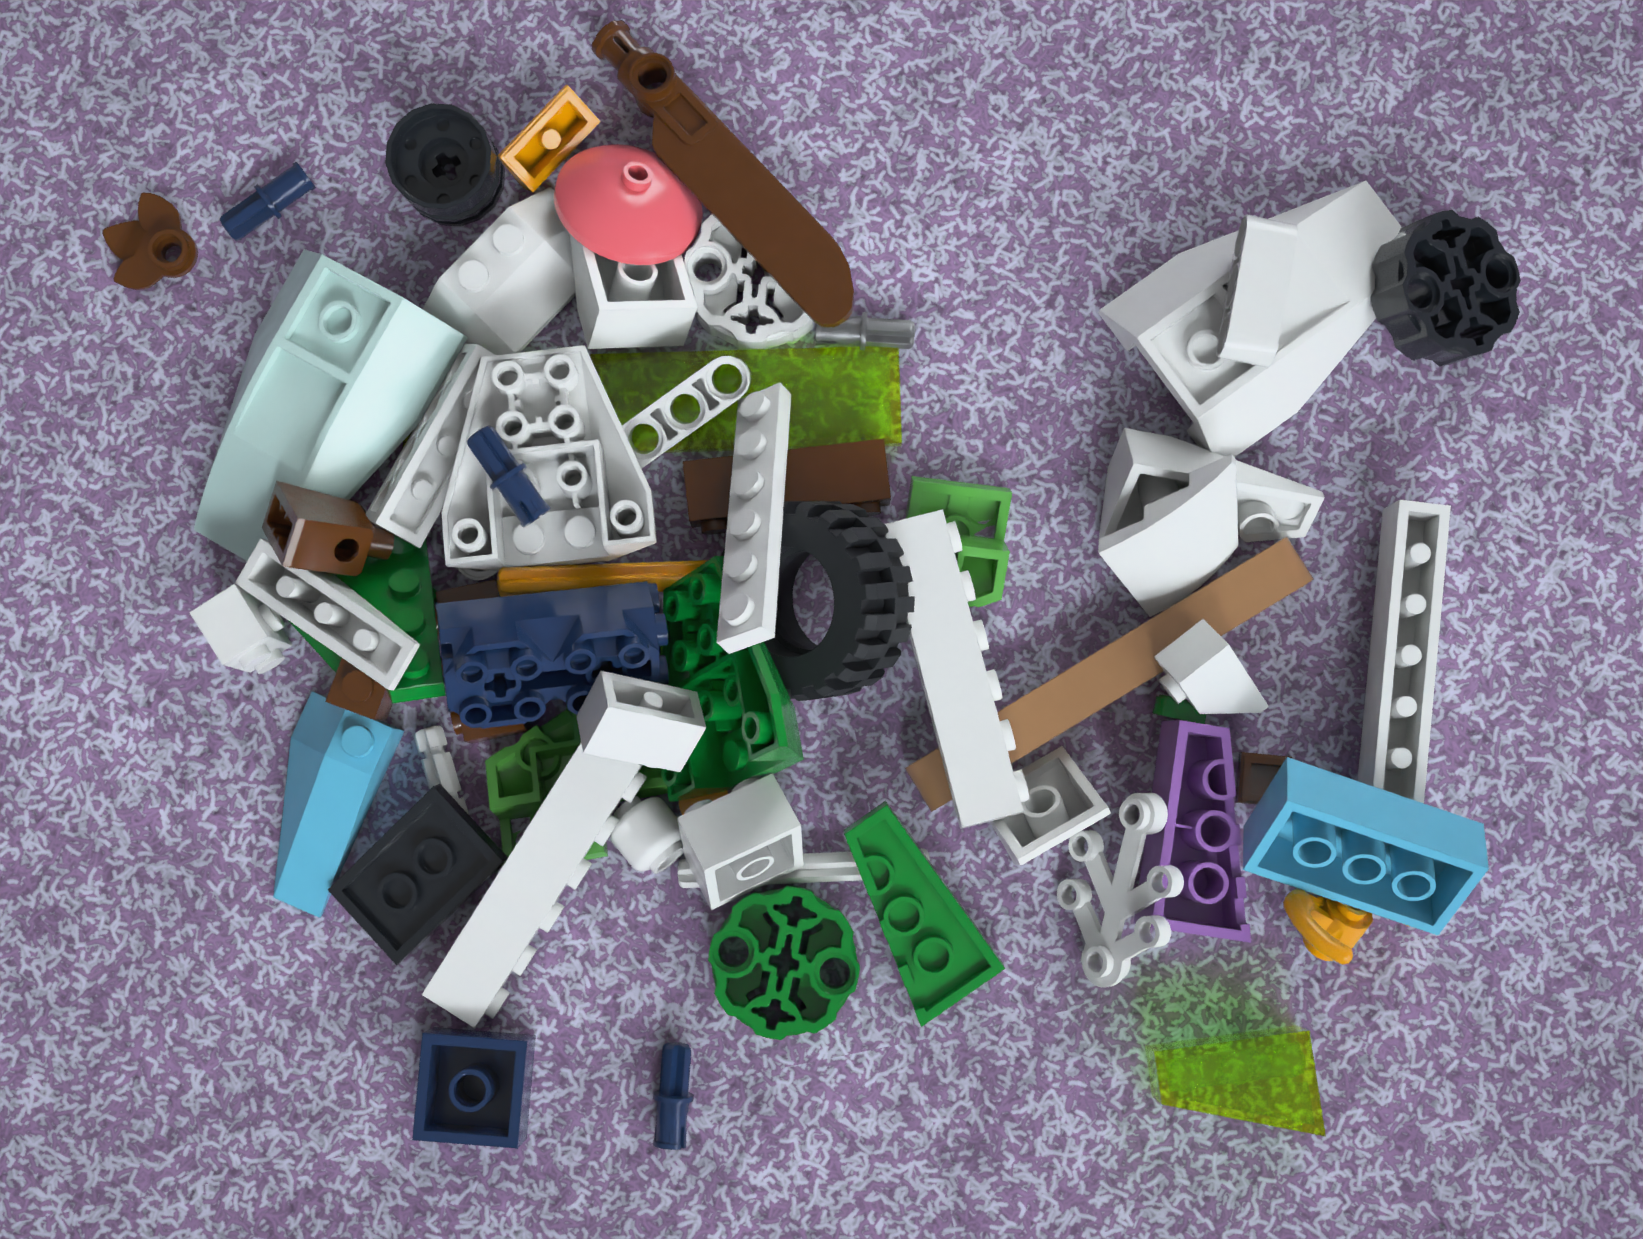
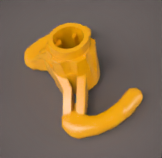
(1326, 925)

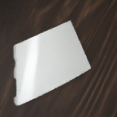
(1179, 540)

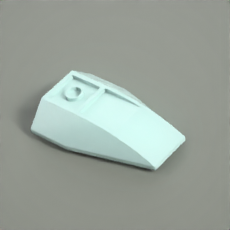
(322, 395)

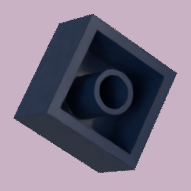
(474, 1087)

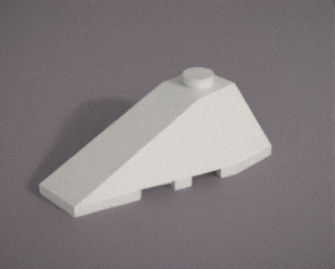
(1157, 465)

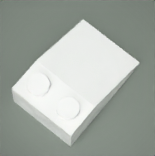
(630, 302)

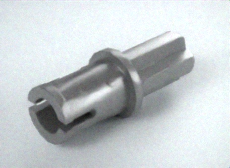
(868, 332)

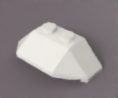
(509, 278)

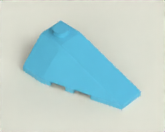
(329, 788)

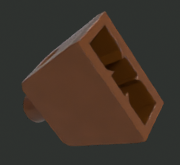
(322, 532)

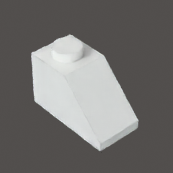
(1208, 674)

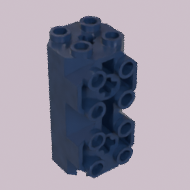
(527, 649)

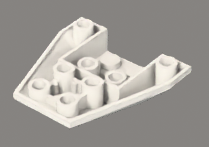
(576, 455)

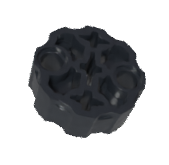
(1445, 288)

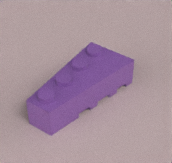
(1200, 833)

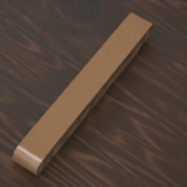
(1131, 659)

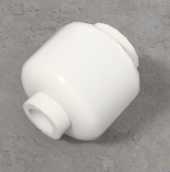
(647, 834)

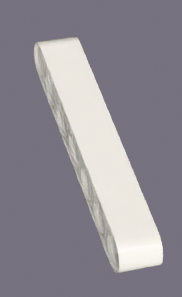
(668, 427)

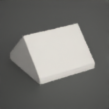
(1057, 808)

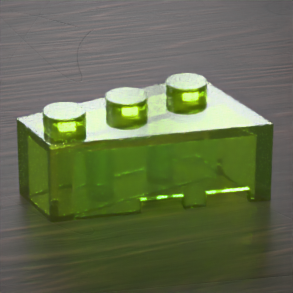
(1242, 1076)

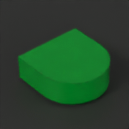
(1168, 707)

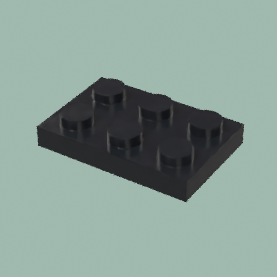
(418, 874)

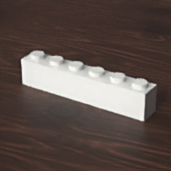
(1404, 648)
(954, 674)
(530, 884)

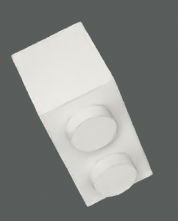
(640, 722)

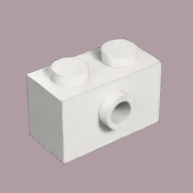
(242, 630)

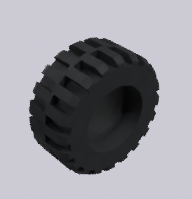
(867, 594)

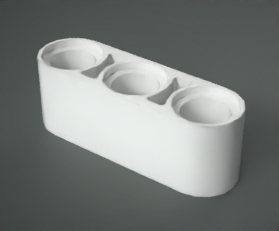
(1257, 291)

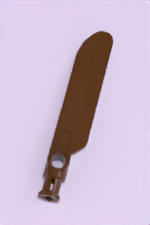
(733, 182)

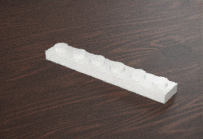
(755, 520)

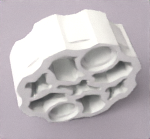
(714, 297)

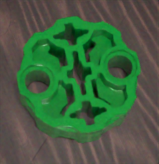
(820, 998)

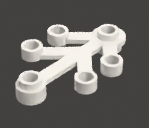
(1117, 892)

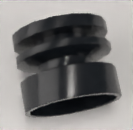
(428, 142)

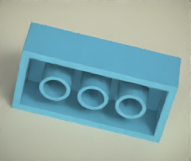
(1364, 846)

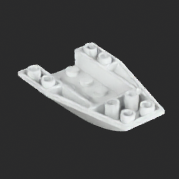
(1328, 307)

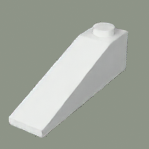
(330, 614)

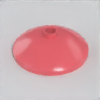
(626, 205)

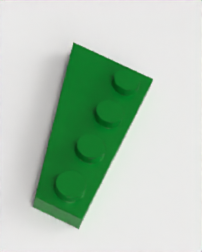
(404, 594)
(925, 925)

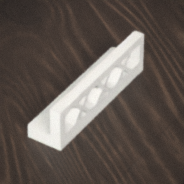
(421, 474)

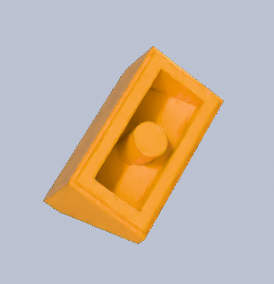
(548, 139)

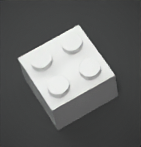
(741, 840)

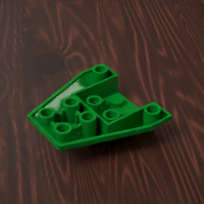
(740, 693)

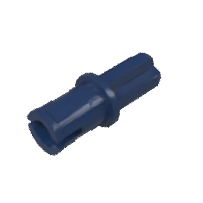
(266, 202)
(507, 475)
(673, 1097)

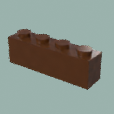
(833, 472)

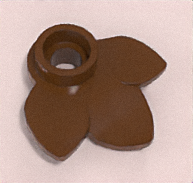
(145, 242)

